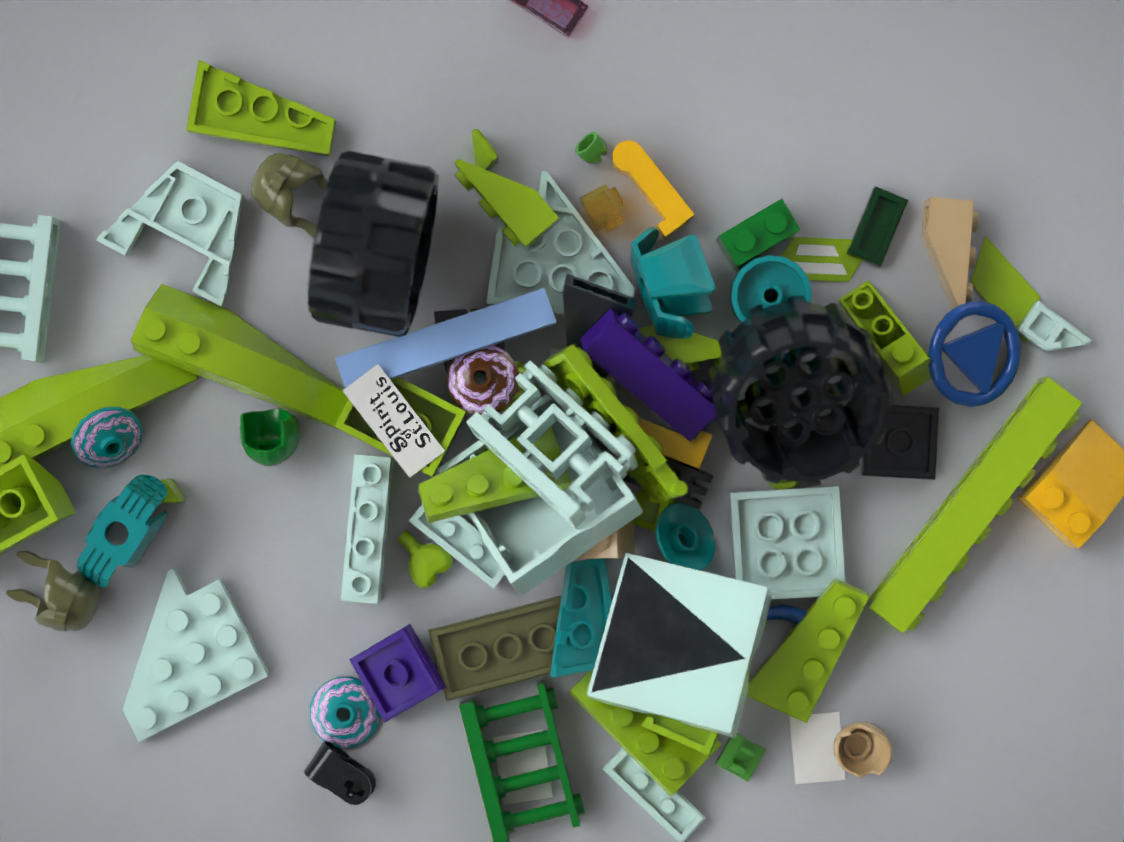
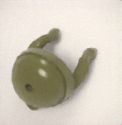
(274, 185)
(68, 597)

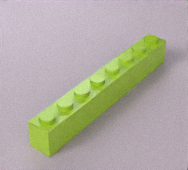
(973, 504)

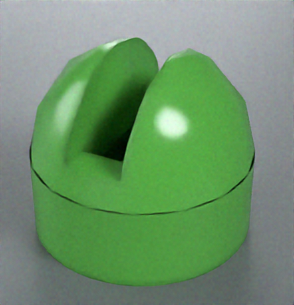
(591, 148)

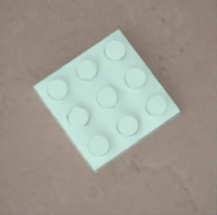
(788, 539)

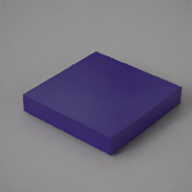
(397, 673)

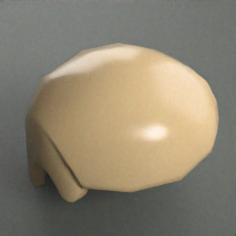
(862, 749)

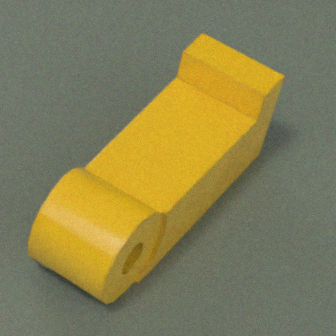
(633, 161)
(676, 445)

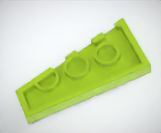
(805, 659)

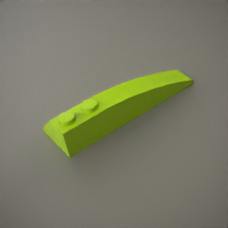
(234, 354)
(47, 410)
(29, 502)

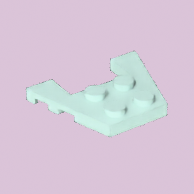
(192, 212)

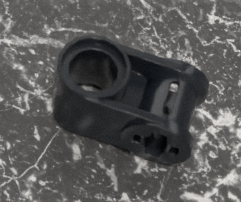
(337, 771)

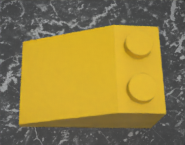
(1078, 486)

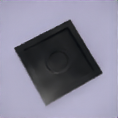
(908, 445)

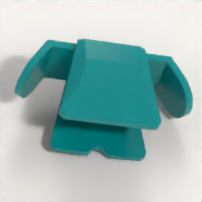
(674, 275)
(134, 510)

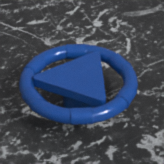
(975, 354)

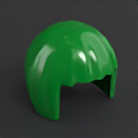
(269, 435)

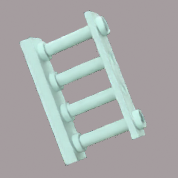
(41, 274)

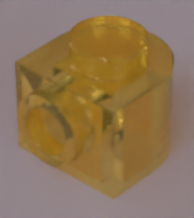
(603, 208)

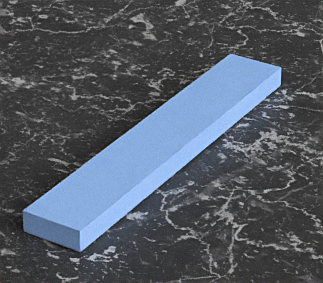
(451, 338)

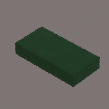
(877, 226)

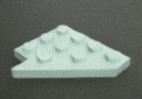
(564, 249)
(190, 657)

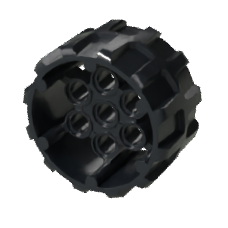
(372, 243)
(815, 444)

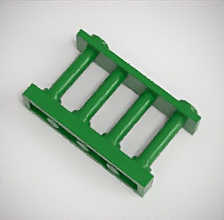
(487, 752)

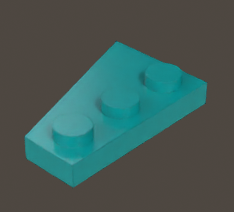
(581, 617)

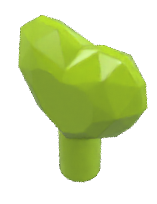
(425, 560)

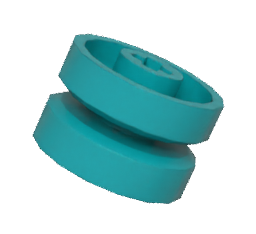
(762, 274)

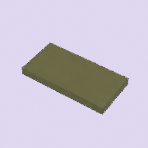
(496, 648)

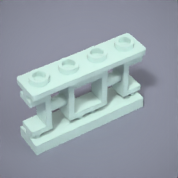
(533, 462)

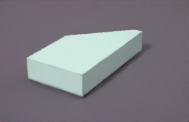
(1050, 330)

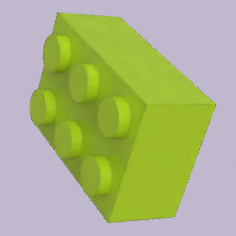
(437, 414)

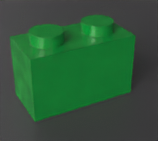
(757, 234)

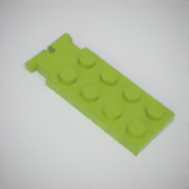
(575, 372)

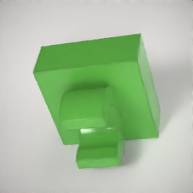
(740, 756)

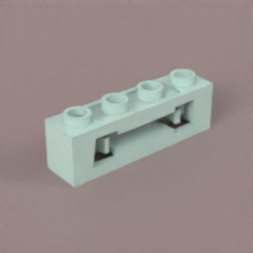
(367, 529)

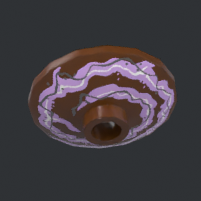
(498, 388)

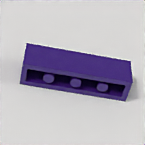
(650, 373)

